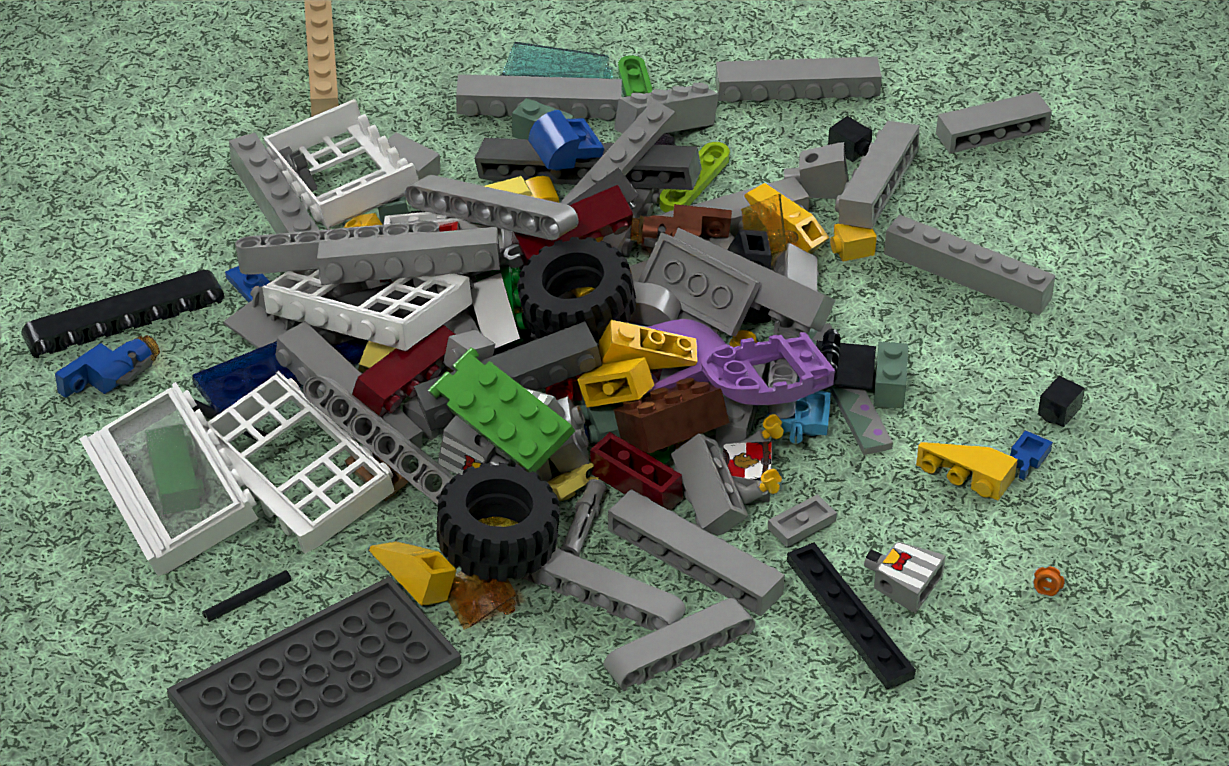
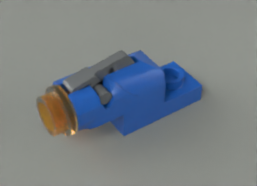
(107, 368)

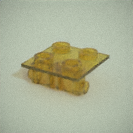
(768, 217)

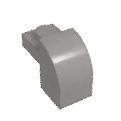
(654, 304)

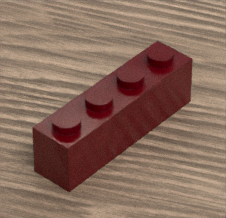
(597, 217)
(396, 374)

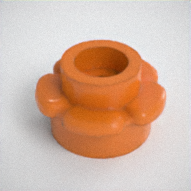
(1040, 580)

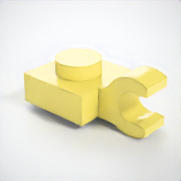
(567, 483)

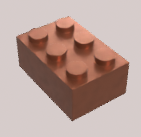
(671, 415)

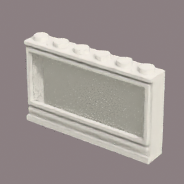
(170, 479)

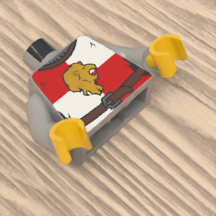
(751, 462)

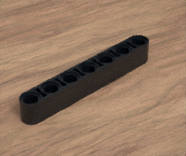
(121, 312)

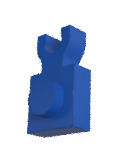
(1030, 451)

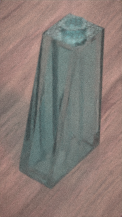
(548, 61)

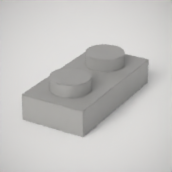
(802, 520)

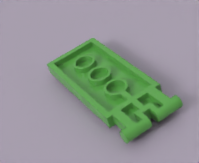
(502, 411)

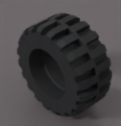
(574, 266)
(491, 549)

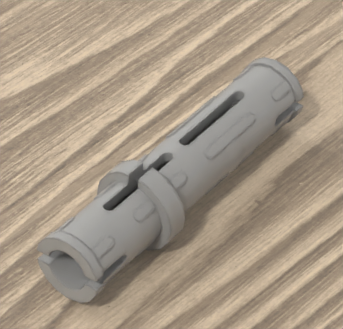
(586, 510)

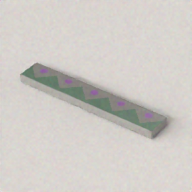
(858, 411)

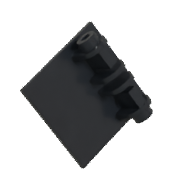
(851, 362)

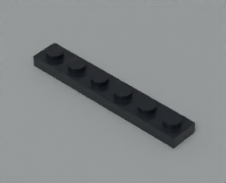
(851, 616)

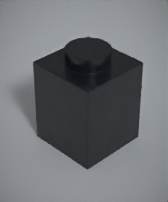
(854, 135)
(1061, 401)

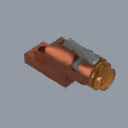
(689, 218)

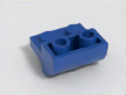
(563, 140)

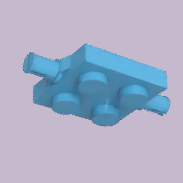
(810, 416)

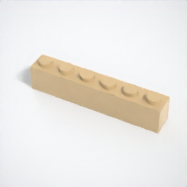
(321, 56)

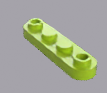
(713, 159)

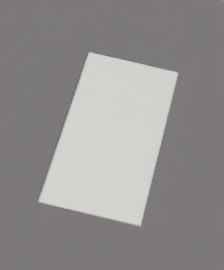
(494, 310)

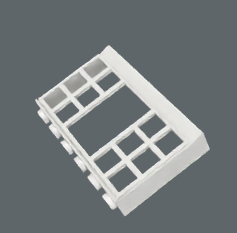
(358, 195)
(288, 299)
(265, 401)

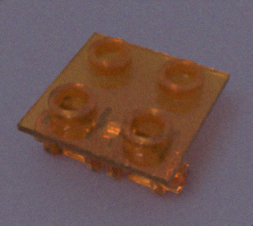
(477, 598)

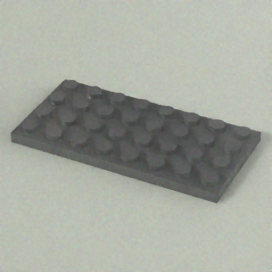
(314, 676)

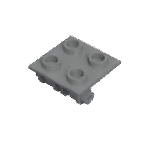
(255, 324)

